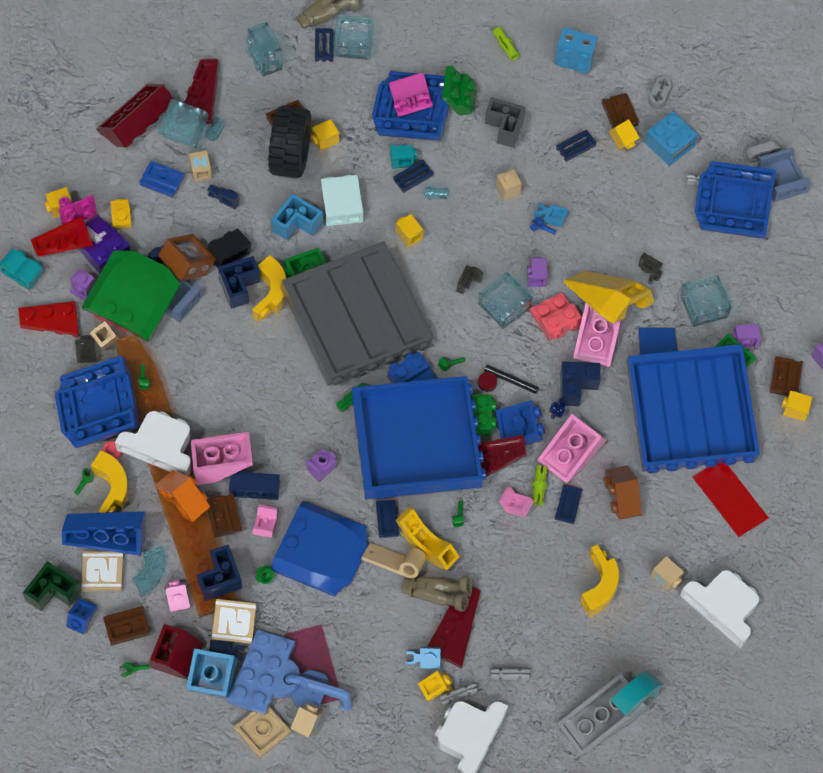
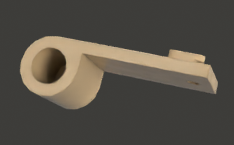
(404, 565)

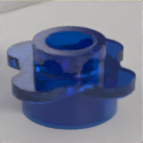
(557, 409)

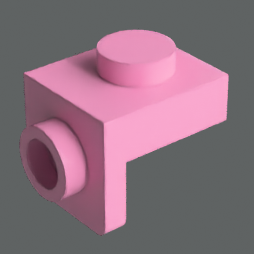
(515, 503)
(265, 521)
(177, 595)

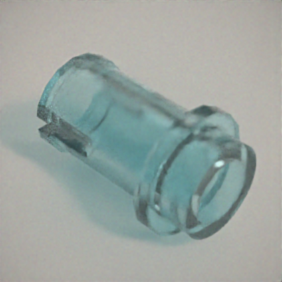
(214, 130)
(436, 193)

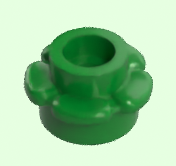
(268, 577)

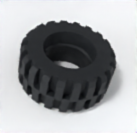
(289, 141)

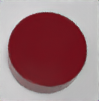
(487, 381)

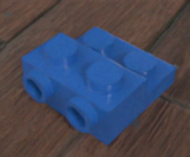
(412, 369)
(521, 420)

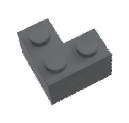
(508, 118)

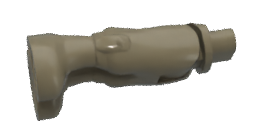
(325, 10)
(435, 590)

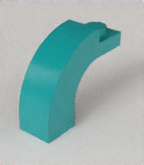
(637, 692)

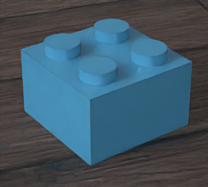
(211, 673)

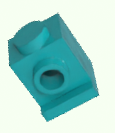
(402, 156)

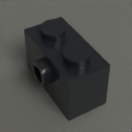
(229, 248)

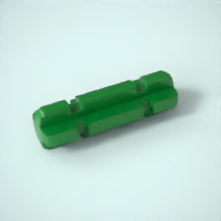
(344, 404)

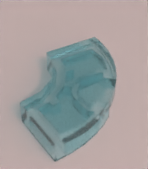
(152, 571)

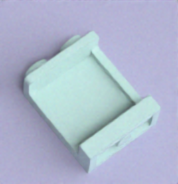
(342, 200)

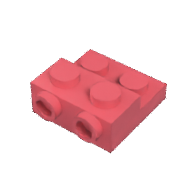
(556, 316)

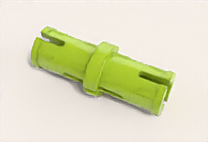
(505, 43)
(539, 485)

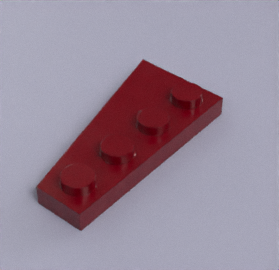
(204, 86)
(455, 631)

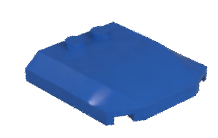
(423, 124)
(735, 199)
(97, 402)
(321, 549)

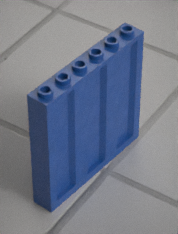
(692, 408)

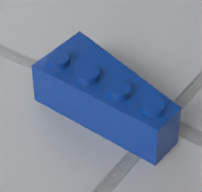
(106, 531)

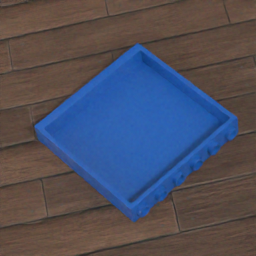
(417, 437)

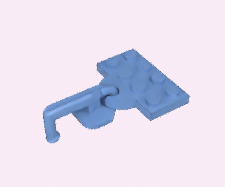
(271, 675)

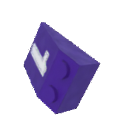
(105, 241)

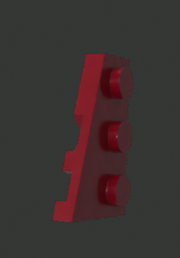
(502, 452)

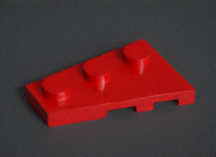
(51, 317)

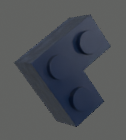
(235, 278)
(575, 377)
(224, 576)

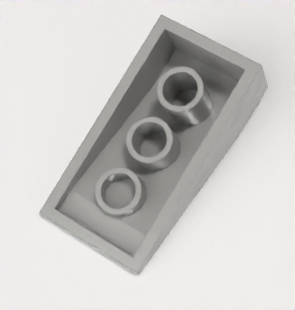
(598, 717)

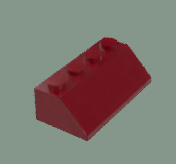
(136, 115)

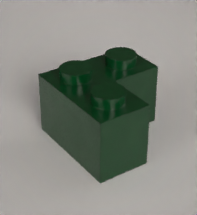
(51, 582)

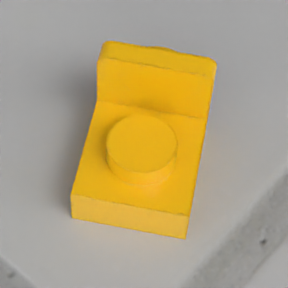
(120, 214)
(435, 685)

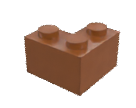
(624, 490)

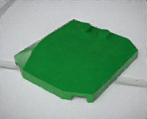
(132, 293)

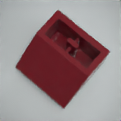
(174, 651)

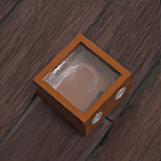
(186, 257)

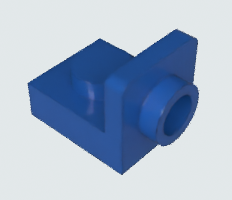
(80, 615)

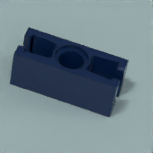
(255, 485)

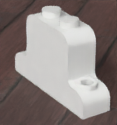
(159, 442)
(724, 604)
(470, 733)

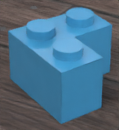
(296, 214)

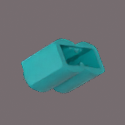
(21, 269)

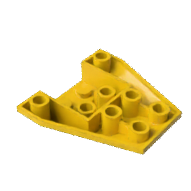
(609, 294)

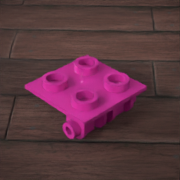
(410, 94)
(70, 211)

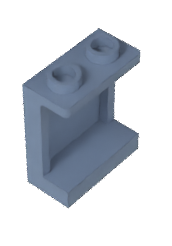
(788, 177)
(184, 300)

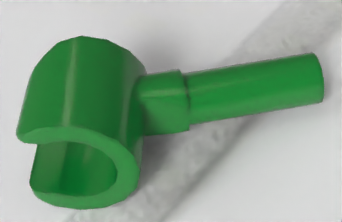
(444, 364)
(144, 383)
(85, 479)
(457, 520)
(130, 668)

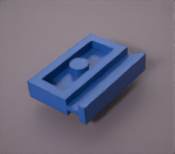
(161, 179)

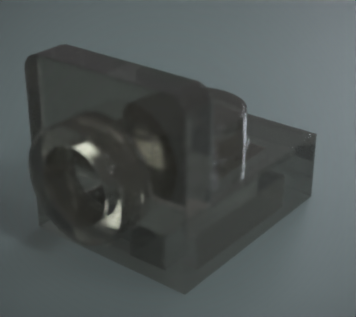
(652, 266)
(468, 276)
(85, 349)

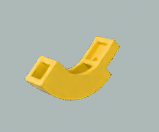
(272, 274)
(111, 470)
(418, 536)
(601, 596)

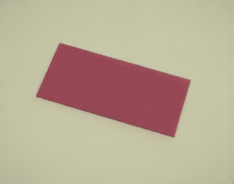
(313, 654)

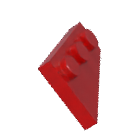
(63, 238)

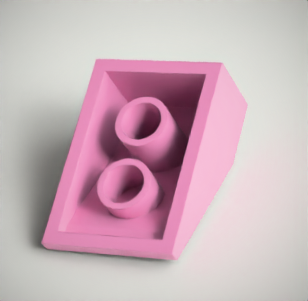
(596, 338)
(571, 448)
(220, 456)

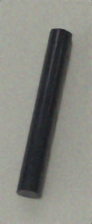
(511, 379)

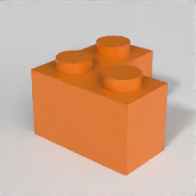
(185, 495)

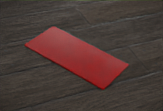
(730, 498)

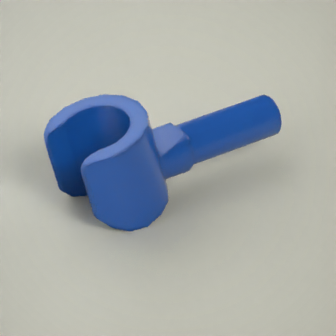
(539, 224)

